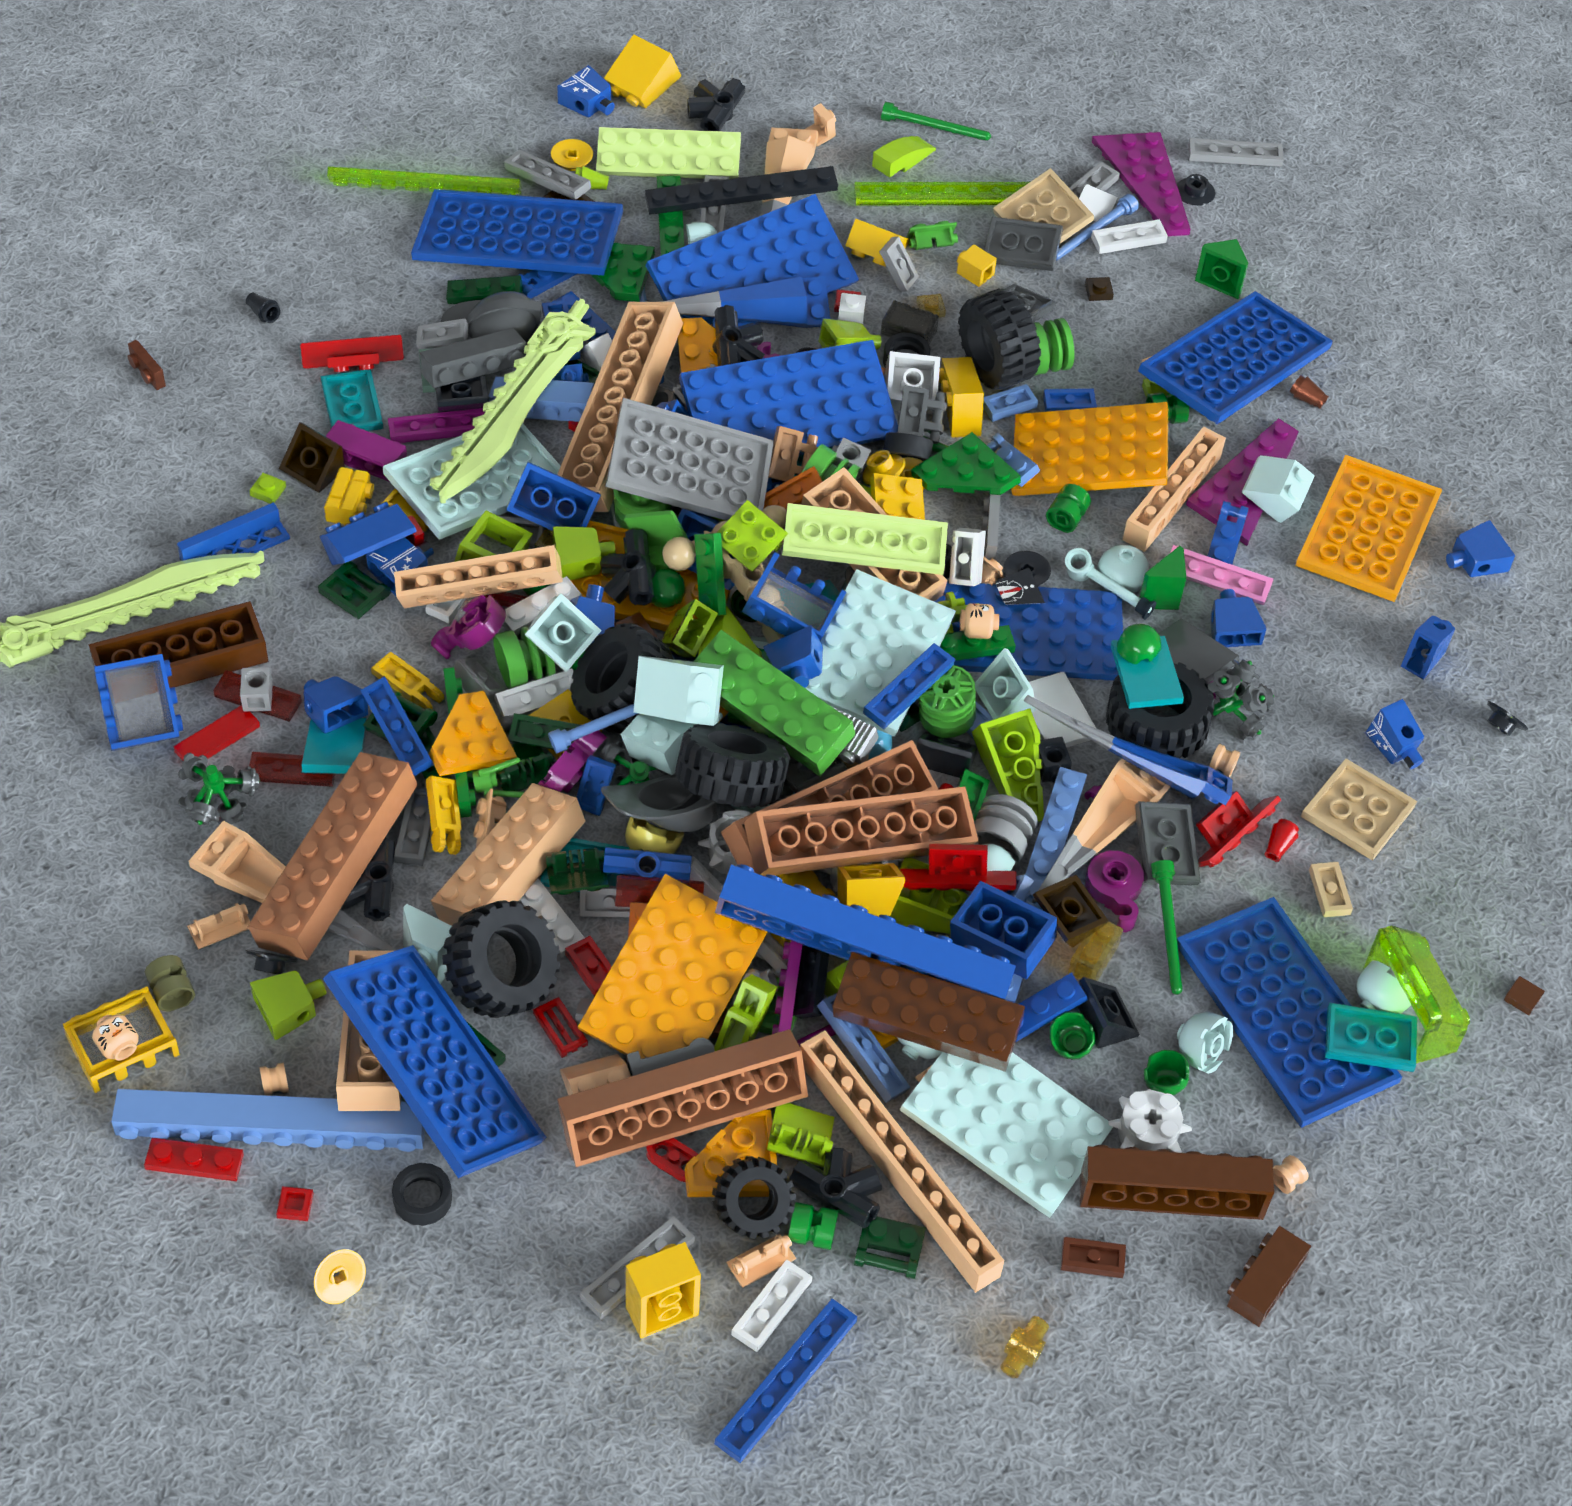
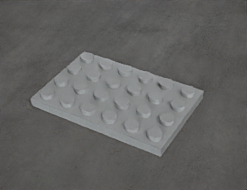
(687, 461)

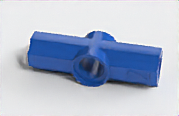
(627, 862)

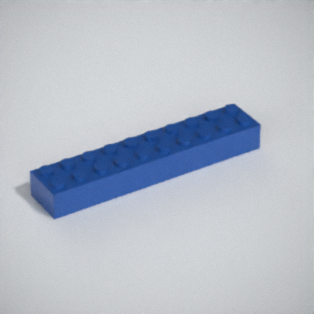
(848, 929)

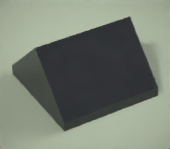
(462, 395)
(946, 754)
(1106, 1013)

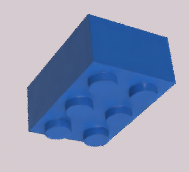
(1004, 928)

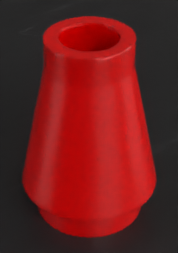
(1282, 836)

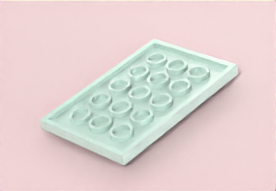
(489, 492)
(874, 641)
(1009, 1124)

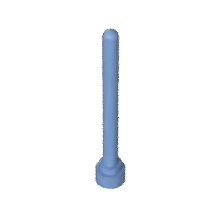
(1125, 206)
(563, 738)

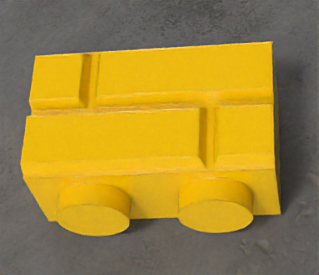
(348, 495)

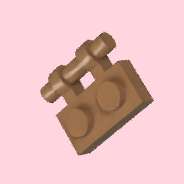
(786, 451)

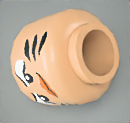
(978, 621)
(115, 1037)

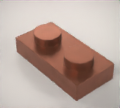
(149, 369)
(1093, 1257)

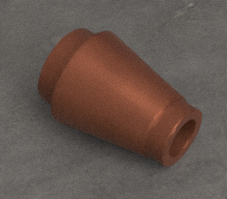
(1309, 392)

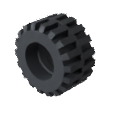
(771, 1215)

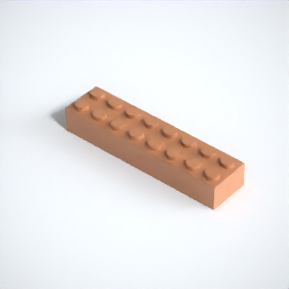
(887, 774)
(858, 831)
(333, 856)
(683, 1097)

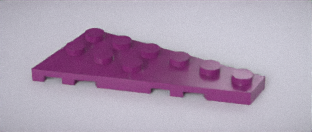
(1148, 174)
(1231, 479)

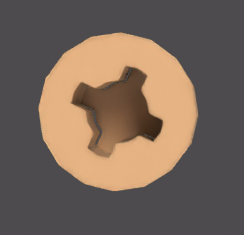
(1224, 760)
(274, 1079)
(1289, 1174)

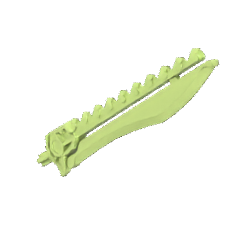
(495, 431)
(41, 632)

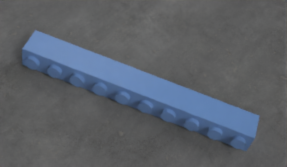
(1051, 840)
(261, 1120)

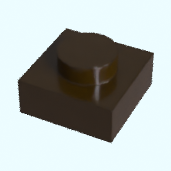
(1099, 289)

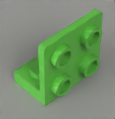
(660, 528)

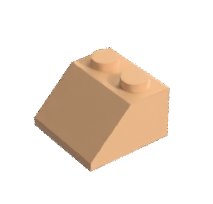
(594, 1073)

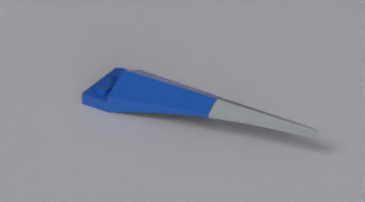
(782, 302)
(1180, 774)

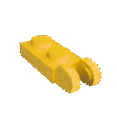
(407, 680)
(444, 814)

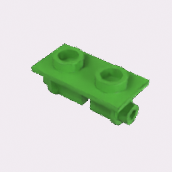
(922, 235)

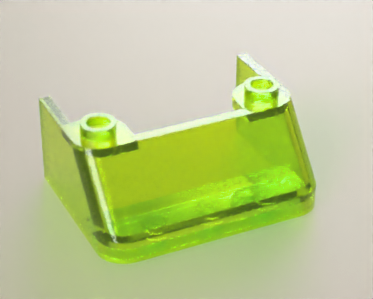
(1425, 988)

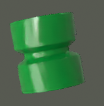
(1177, 410)
(1068, 508)
(813, 1225)

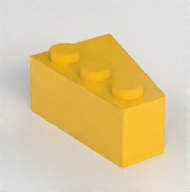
(963, 396)

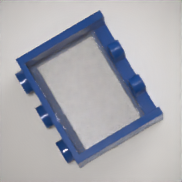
(790, 605)
(138, 702)

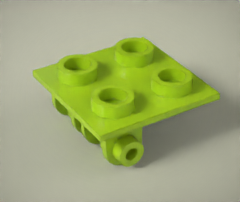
(751, 536)
(801, 1133)

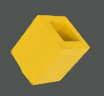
(976, 265)

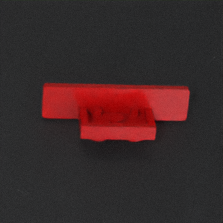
(352, 352)
(1228, 823)
(957, 868)

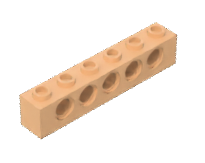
(1182, 480)
(478, 576)

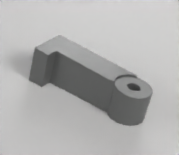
(696, 1048)

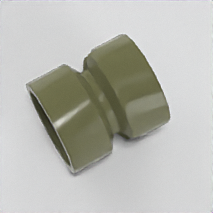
(169, 983)

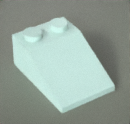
(678, 690)
(656, 740)

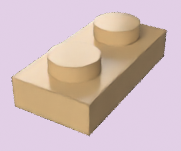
(1330, 889)

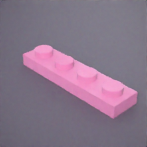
(1226, 576)

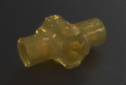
(1024, 1347)

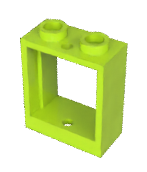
(497, 529)

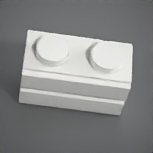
(967, 556)

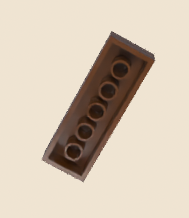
(194, 646)
(928, 1011)
(1176, 1182)

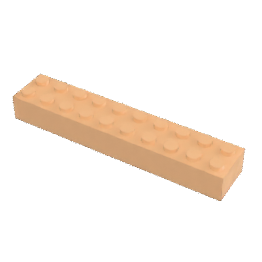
(629, 372)

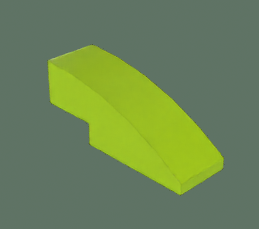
(901, 155)
(747, 1012)

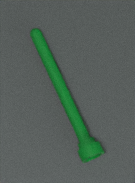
(892, 112)
(1163, 873)

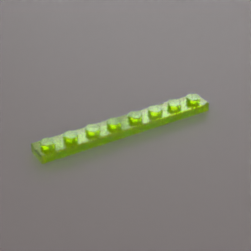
(415, 180)
(933, 193)

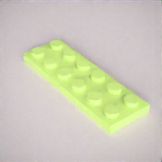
(668, 153)
(865, 539)

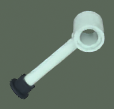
(1141, 605)

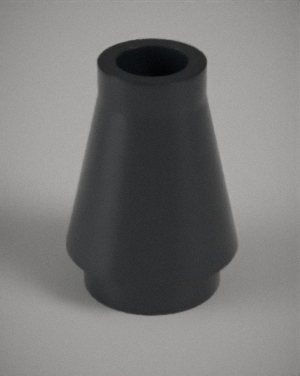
(265, 308)

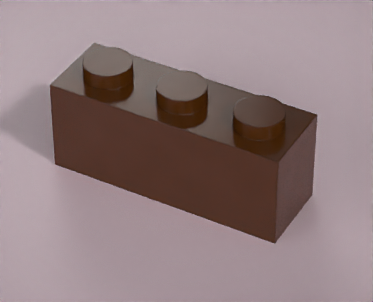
(1267, 1275)

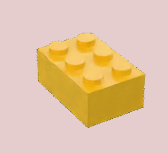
(662, 1289)

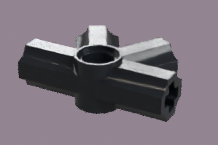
(714, 105)
(735, 343)
(630, 571)
(375, 884)
(838, 1178)

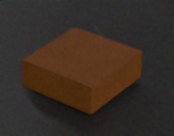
(1524, 995)

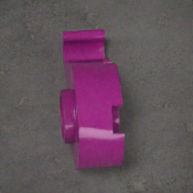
(474, 629)
(568, 767)
(1120, 893)

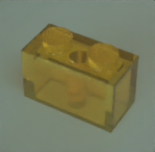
(1095, 952)

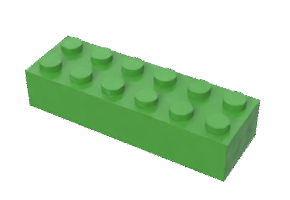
(777, 705)

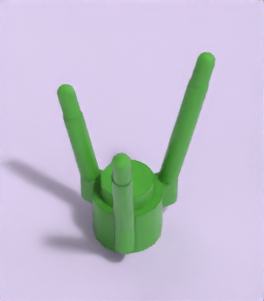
(486, 778)

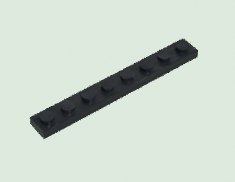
(741, 190)

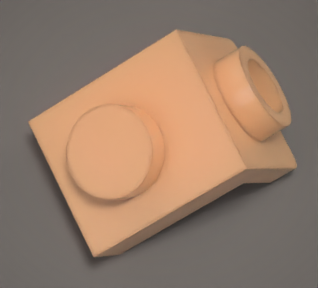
(823, 122)

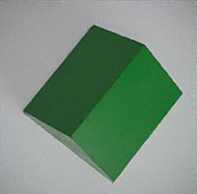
(1223, 267)
(1166, 581)

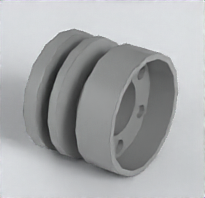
(1006, 823)

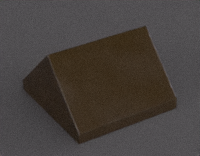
(312, 458)
(1074, 907)

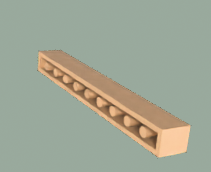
(901, 1162)

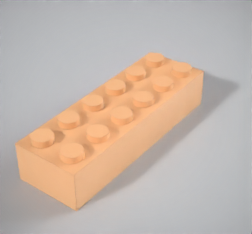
(845, 493)
(511, 853)
(360, 1077)

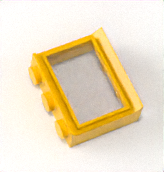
(145, 1018)

